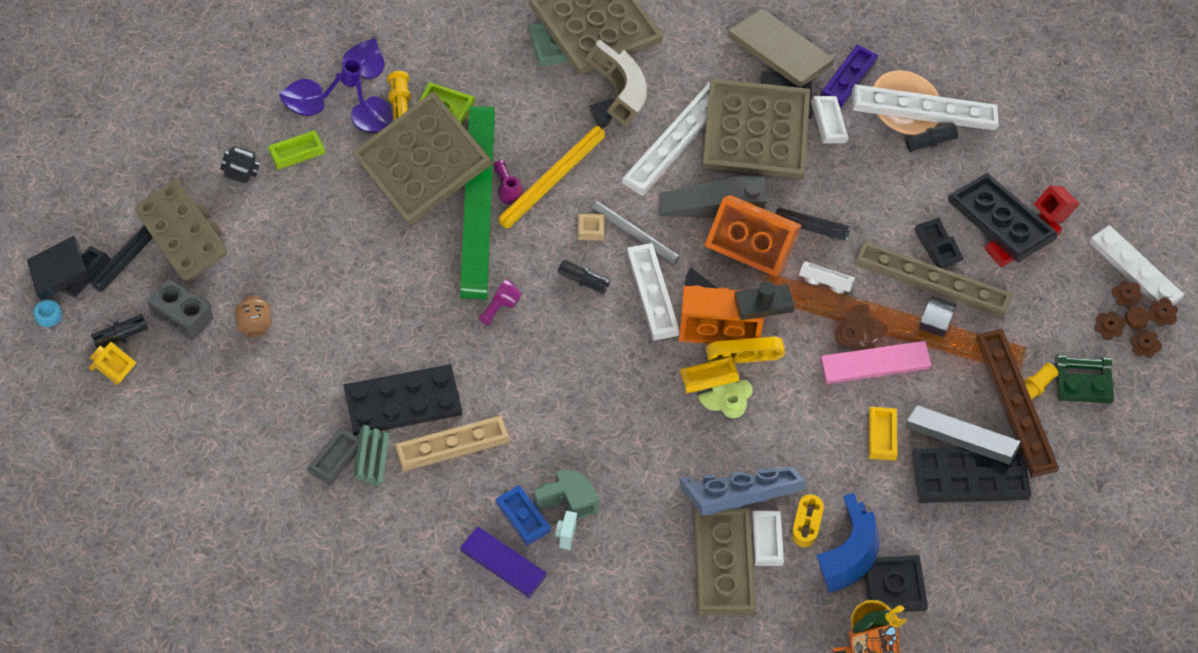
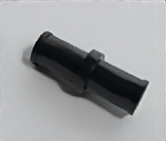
(931, 137)
(119, 331)

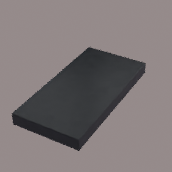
(1002, 217)

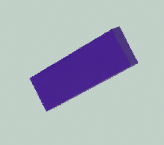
(850, 74)
(503, 562)

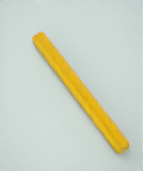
(551, 177)

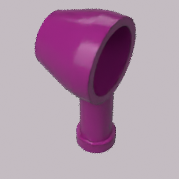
(507, 194)
(506, 295)

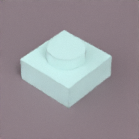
(566, 529)

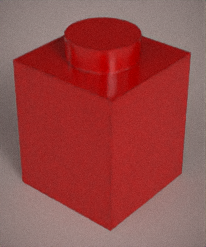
(1056, 204)

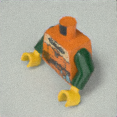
(875, 633)

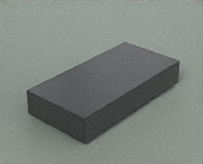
(334, 456)

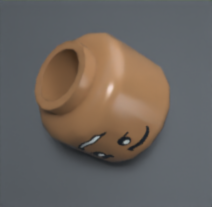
(253, 316)

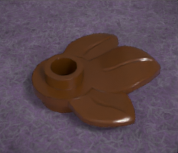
(864, 329)

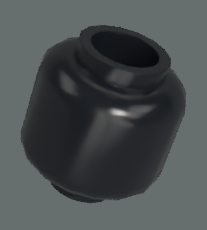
(239, 164)

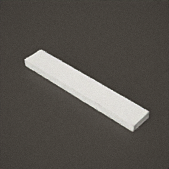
(924, 107)
(669, 145)

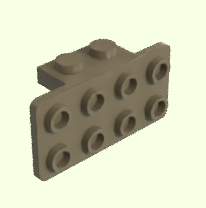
(182, 230)

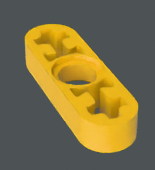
(747, 349)

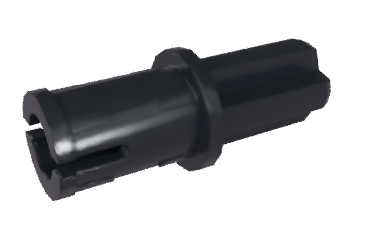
(584, 276)

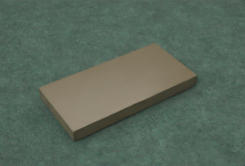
(781, 48)
(724, 563)

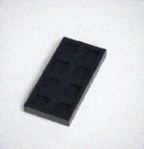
(403, 399)
(968, 476)

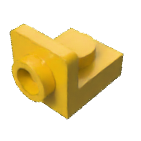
(112, 362)

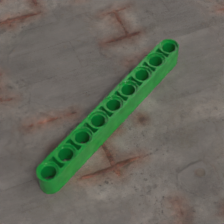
(478, 210)

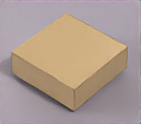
(591, 227)

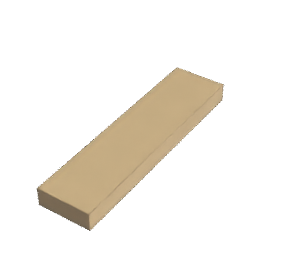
(451, 443)

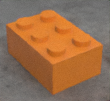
(752, 235)
(712, 316)

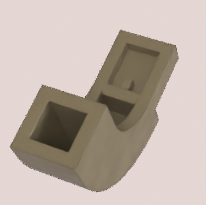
(625, 77)

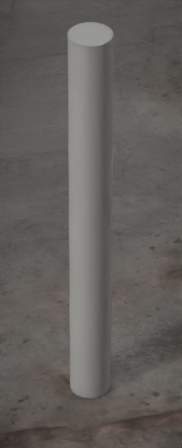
(635, 232)

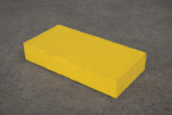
(709, 375)
(882, 433)

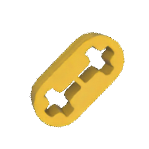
(813, 522)

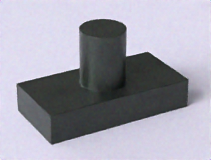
(764, 301)

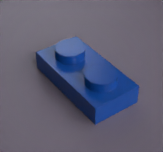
(523, 515)

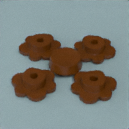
(1136, 318)

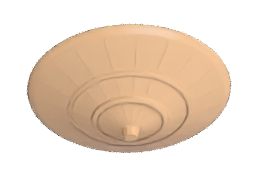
(906, 82)

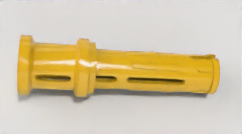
(399, 94)

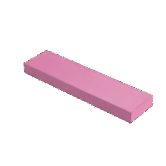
(875, 362)

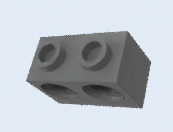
(177, 313)

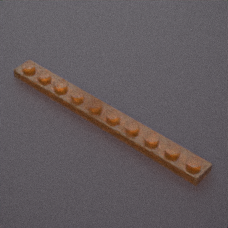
(898, 323)

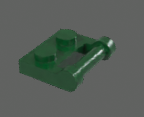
(1084, 386)

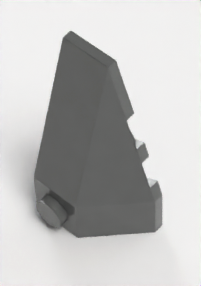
(705, 197)

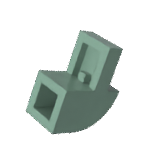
(572, 490)

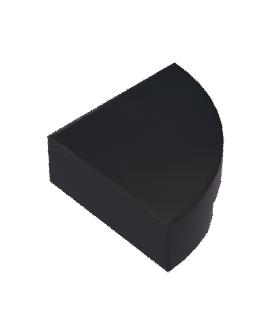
(599, 112)

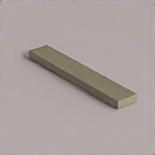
(933, 279)

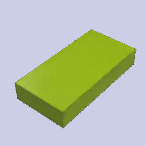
(296, 149)

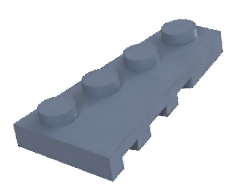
(740, 489)

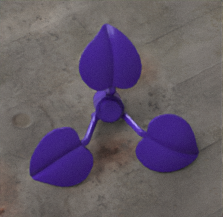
(360, 61)

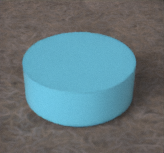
(47, 313)

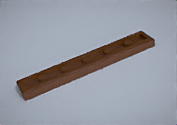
(1017, 403)

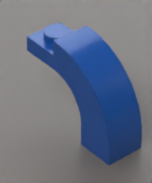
(857, 555)

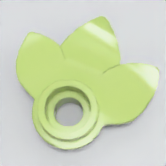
(728, 398)

